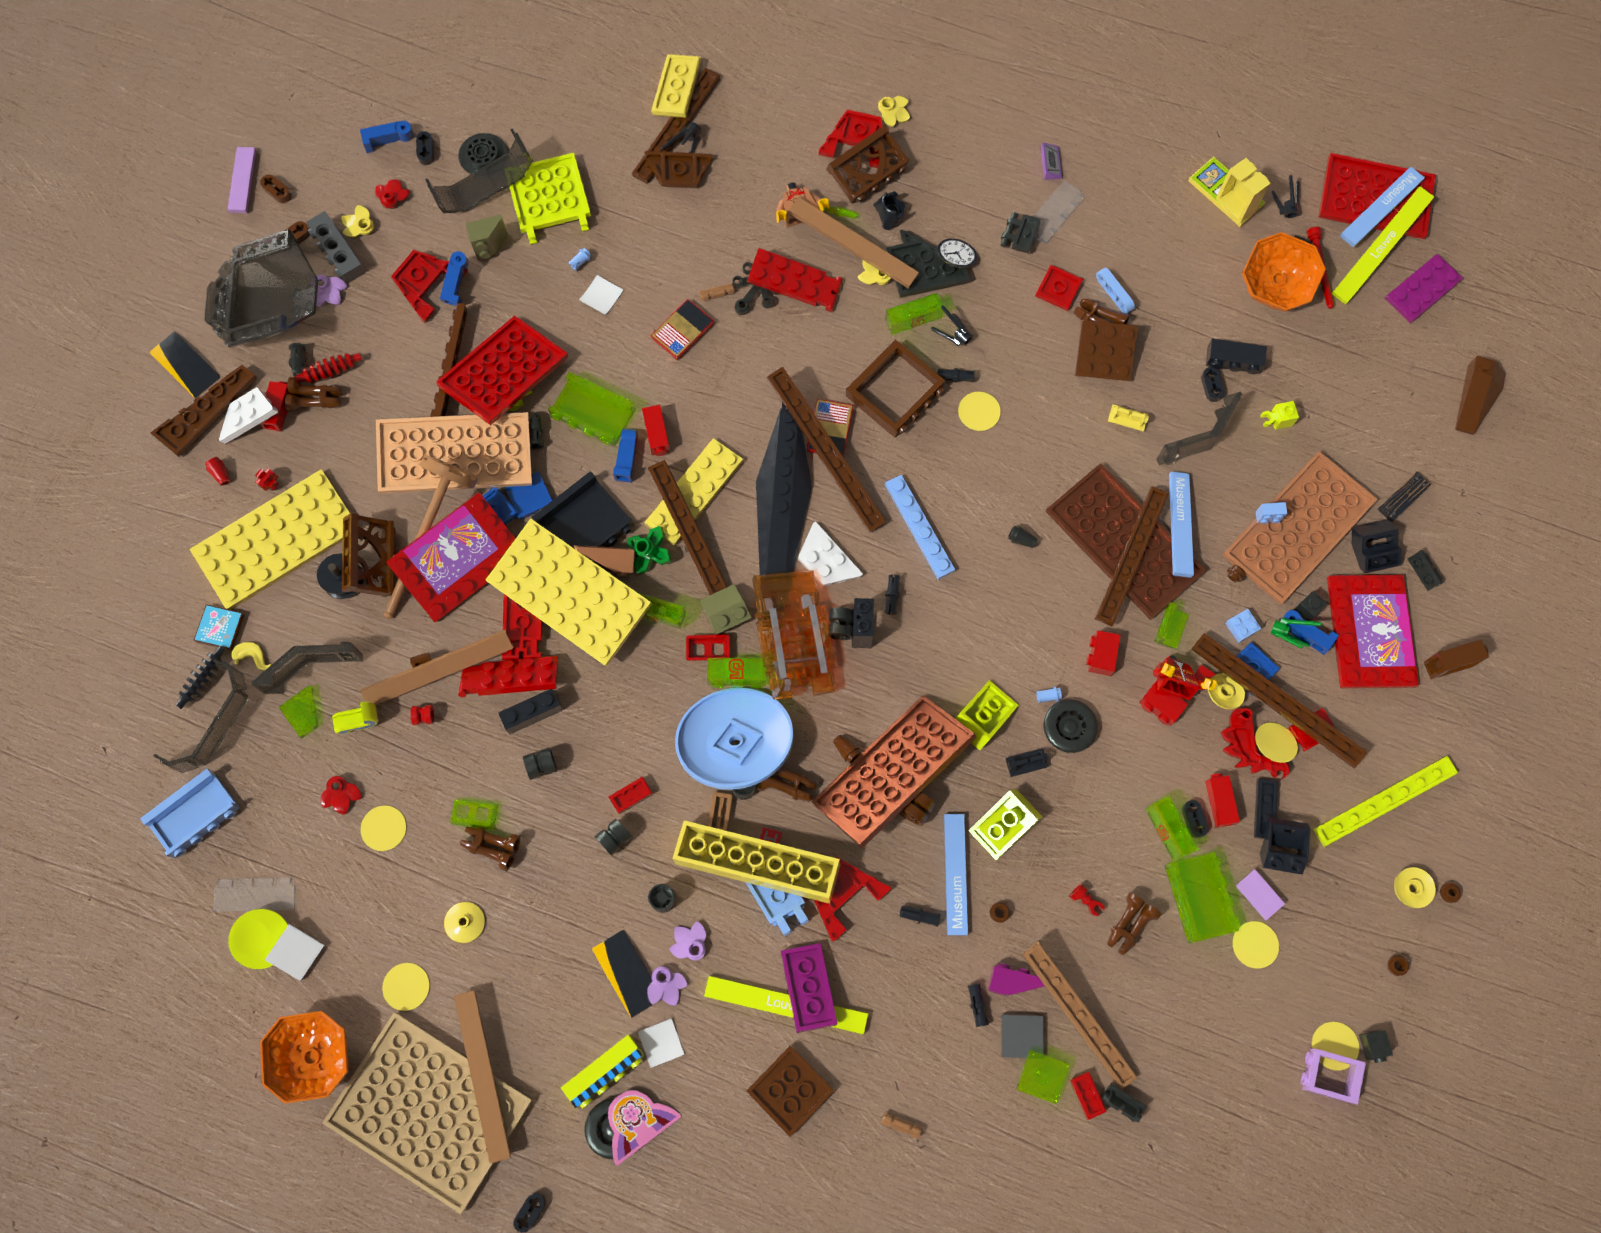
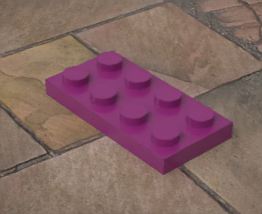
(1423, 288)
(808, 988)

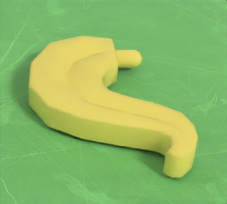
(249, 649)

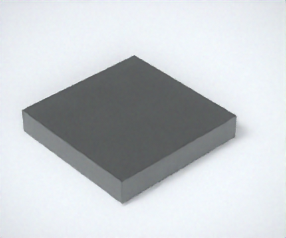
(1020, 1034)

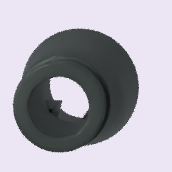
(1022, 537)

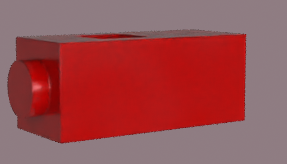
(276, 394)
(656, 430)
(1222, 800)

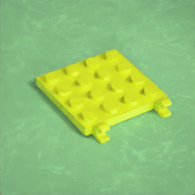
(550, 195)

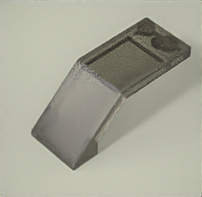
(1200, 442)
(296, 658)

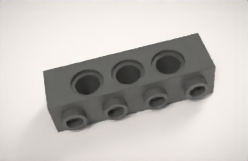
(323, 225)

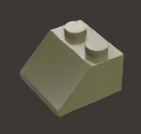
(487, 236)
(725, 609)

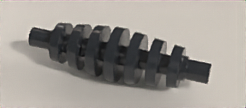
(200, 677)

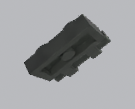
(1025, 235)

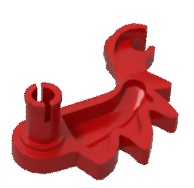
(1243, 746)

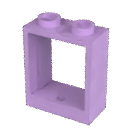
(1354, 1078)

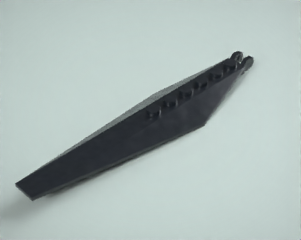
(782, 496)

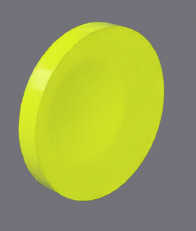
(255, 936)

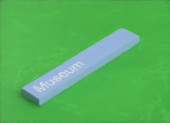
(1381, 207)
(1181, 524)
(955, 875)

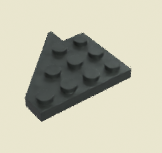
(932, 269)

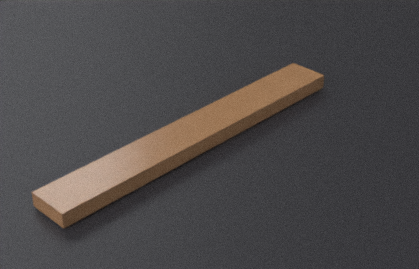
(853, 242)
(437, 668)
(1079, 1015)
(482, 1077)

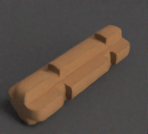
(717, 291)
(901, 1125)

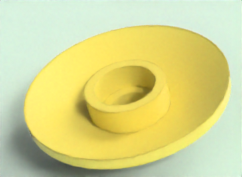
(1233, 692)
(1423, 886)
(473, 926)

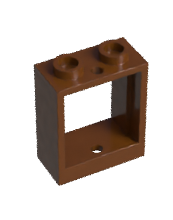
(1456, 659)

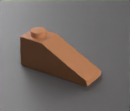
(615, 559)

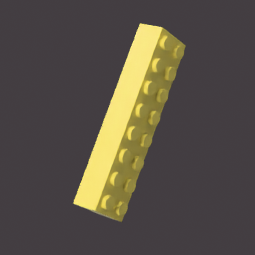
(757, 861)

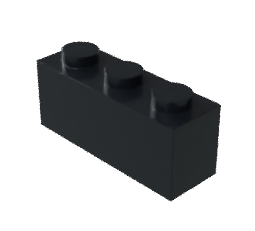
(1236, 356)
(530, 711)

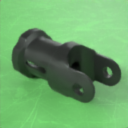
(297, 359)
(535, 431)

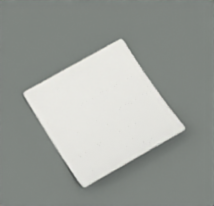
(601, 295)
(661, 1043)

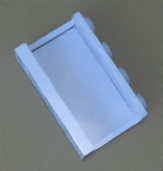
(191, 813)

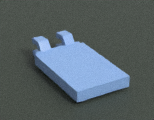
(779, 906)

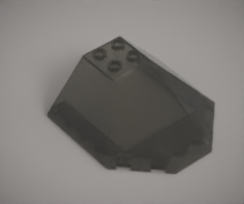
(261, 290)

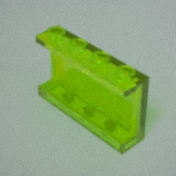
(592, 409)
(1202, 898)

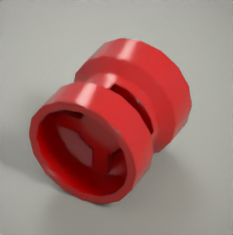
(422, 715)

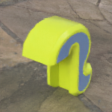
(355, 719)

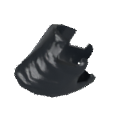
(890, 210)

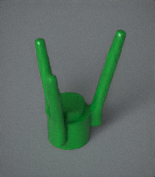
(1281, 631)

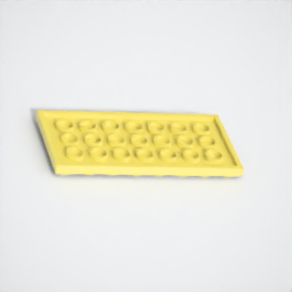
(272, 540)
(568, 592)

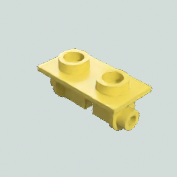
(1128, 418)

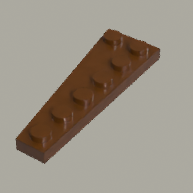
(191, 422)

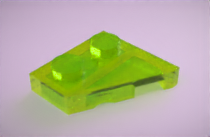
(301, 712)

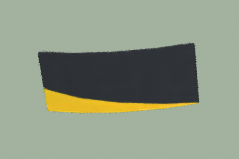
(184, 364)
(625, 972)

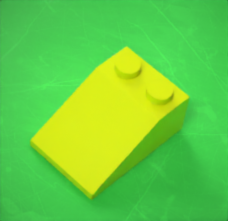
(986, 713)
(1005, 823)

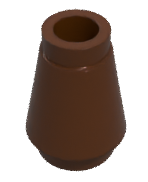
(846, 749)

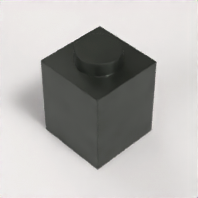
(1310, 606)
(1376, 1046)

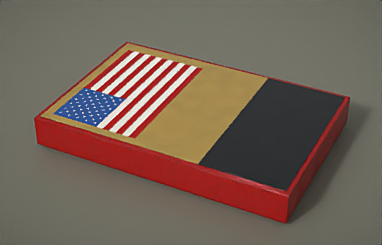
(682, 329)
(835, 420)

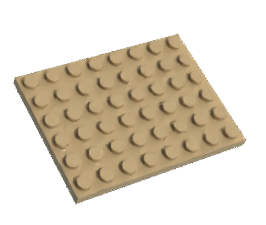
(420, 1112)

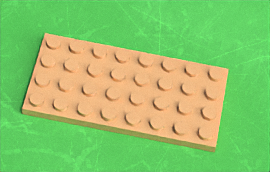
(492, 453)

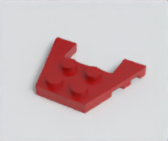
(851, 130)
(415, 278)
(847, 884)

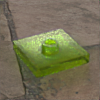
(1042, 1076)

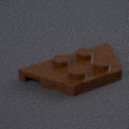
(678, 168)

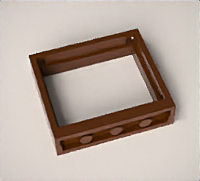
(874, 368)

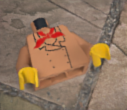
(791, 196)

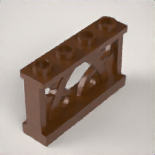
(853, 154)
(384, 548)

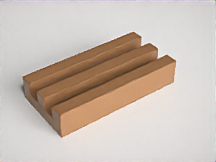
(722, 796)

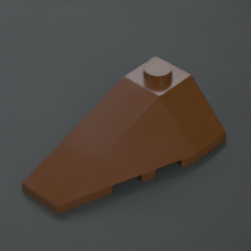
(1481, 388)

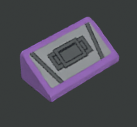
(1050, 161)

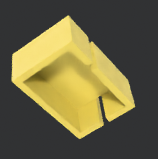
(1243, 190)

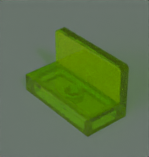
(1171, 626)

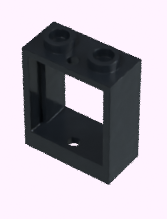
(863, 623)

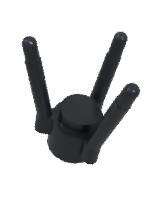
(690, 133)
(1291, 207)
(962, 334)

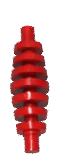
(328, 367)

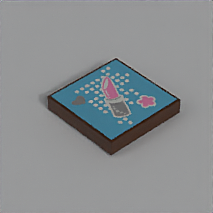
(219, 627)

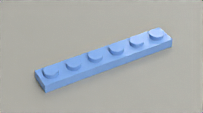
(919, 527)

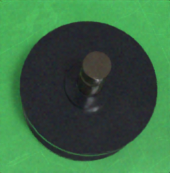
(330, 577)

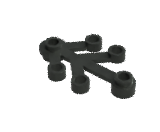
(751, 293)

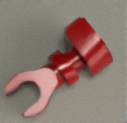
(1080, 893)

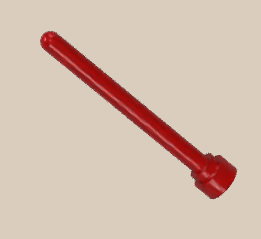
(1314, 235)

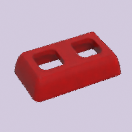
(707, 641)

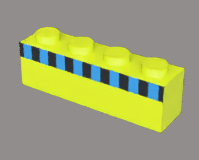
(602, 1071)

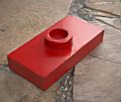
(630, 795)
(1088, 1095)

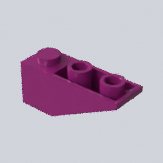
(1011, 982)

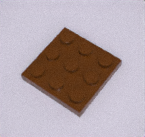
(1106, 350)
(789, 1091)

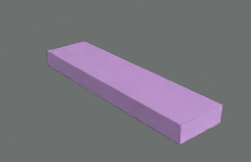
(242, 180)

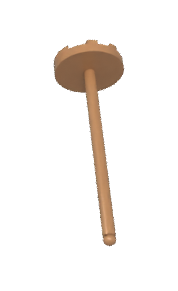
(448, 473)

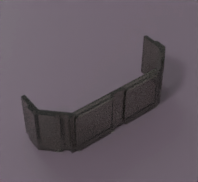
(485, 181)
(216, 732)

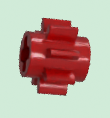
(266, 479)

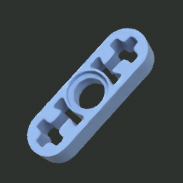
(1115, 290)

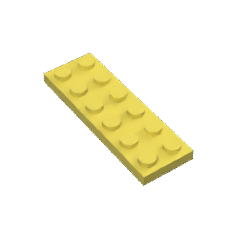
(698, 486)

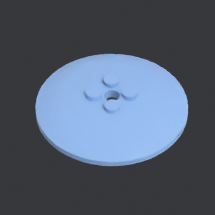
(728, 716)

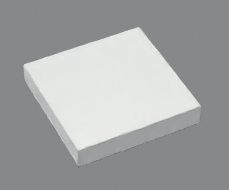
(294, 952)

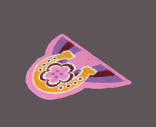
(636, 1122)

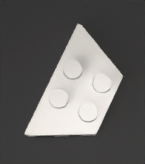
(246, 414)
(826, 559)

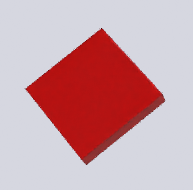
(1059, 287)

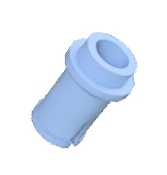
(580, 259)
(1049, 695)

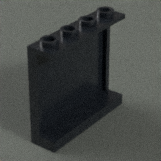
(585, 515)

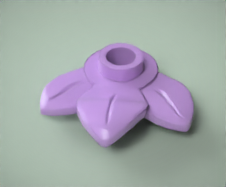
(330, 290)
(687, 939)
(667, 989)

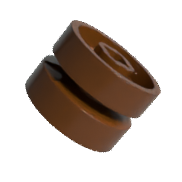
(917, 809)

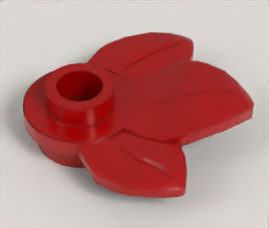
(391, 193)
(340, 798)

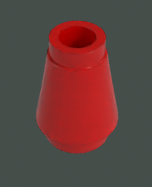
(217, 470)

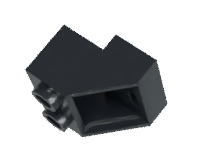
(1385, 554)
(1280, 833)

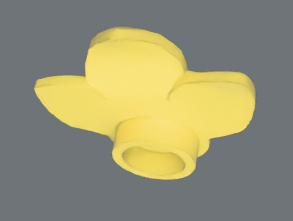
(895, 110)
(355, 223)
(872, 275)

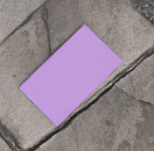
(1260, 894)

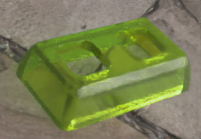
(471, 821)

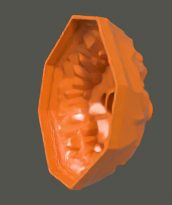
(1283, 272)
(304, 1057)

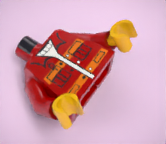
(1179, 679)

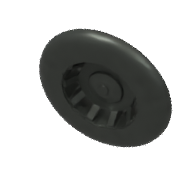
(481, 149)
(1070, 726)
(591, 1130)

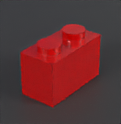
(1103, 653)
(1163, 705)

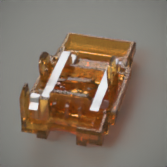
(790, 600)

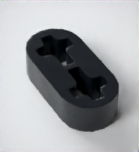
(429, 147)
(1216, 383)
(1199, 818)
(525, 1209)

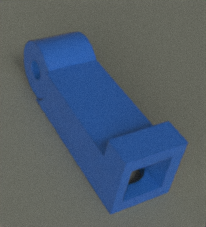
(386, 134)
(457, 264)
(626, 456)
(1315, 637)

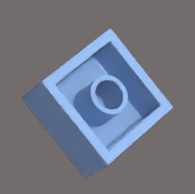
(1271, 512)
(1243, 625)

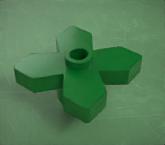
(649, 550)

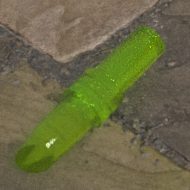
(840, 211)

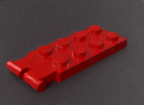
(794, 279)
(523, 630)
(510, 676)

